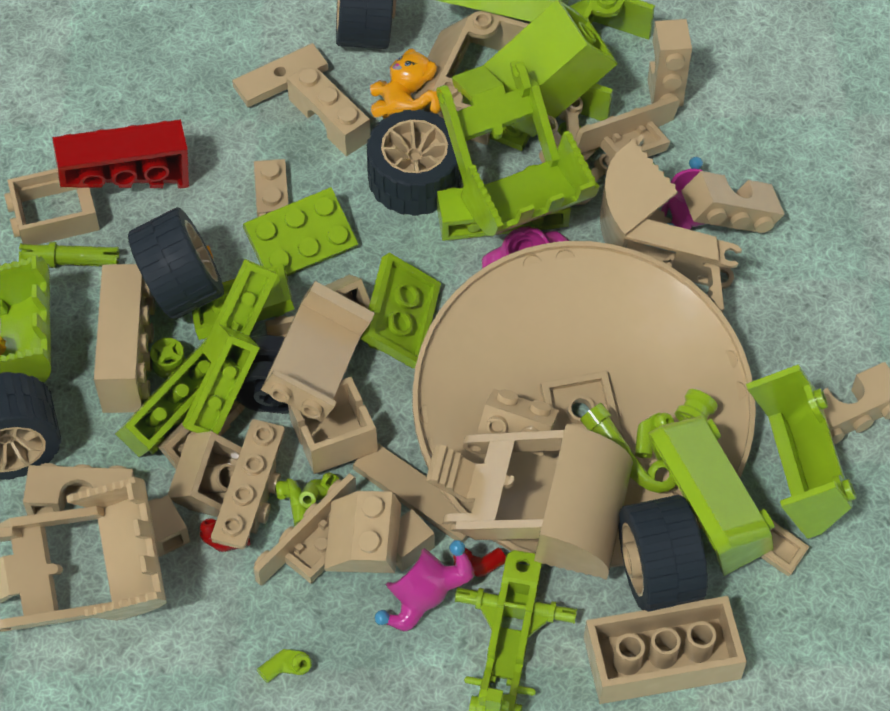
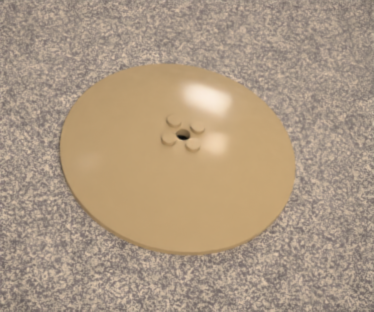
(571, 330)

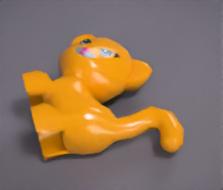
(406, 76)

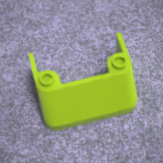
(625, 15)
(805, 450)
(713, 491)

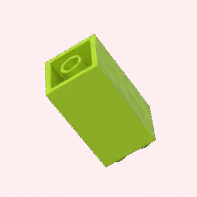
(559, 54)

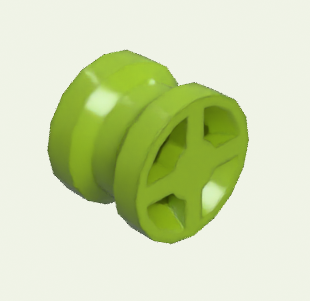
(165, 350)
(696, 405)

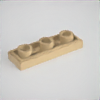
(272, 77)

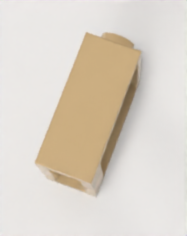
(43, 185)

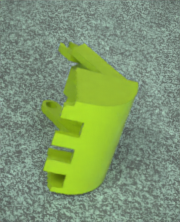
(526, 194)
(26, 317)

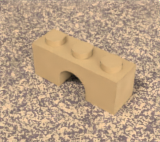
(672, 59)
(315, 94)
(715, 203)
(873, 403)
(50, 484)

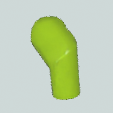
(643, 443)
(316, 489)
(291, 490)
(285, 662)

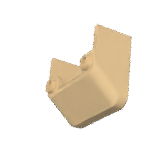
(451, 44)

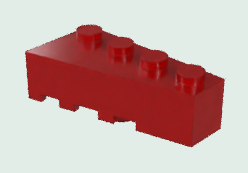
(124, 156)

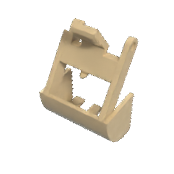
(632, 218)
(581, 505)
(127, 550)

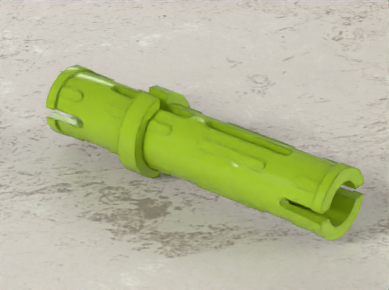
(70, 255)

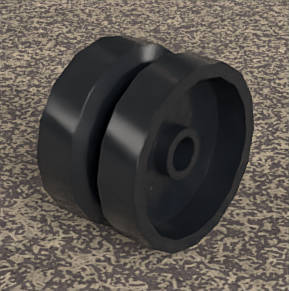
(250, 392)

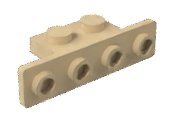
(620, 129)
(250, 486)
(306, 543)

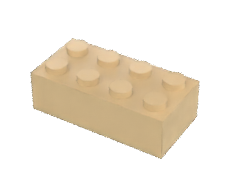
(123, 339)
(664, 650)

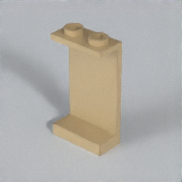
(317, 351)

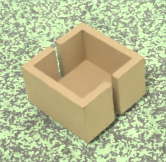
(343, 434)

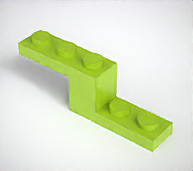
(230, 348)

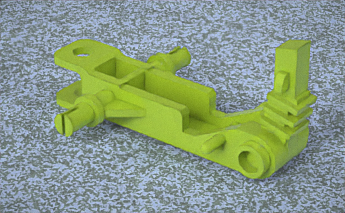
(507, 645)

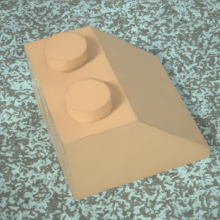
(204, 472)
(363, 533)

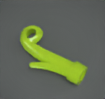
(599, 421)

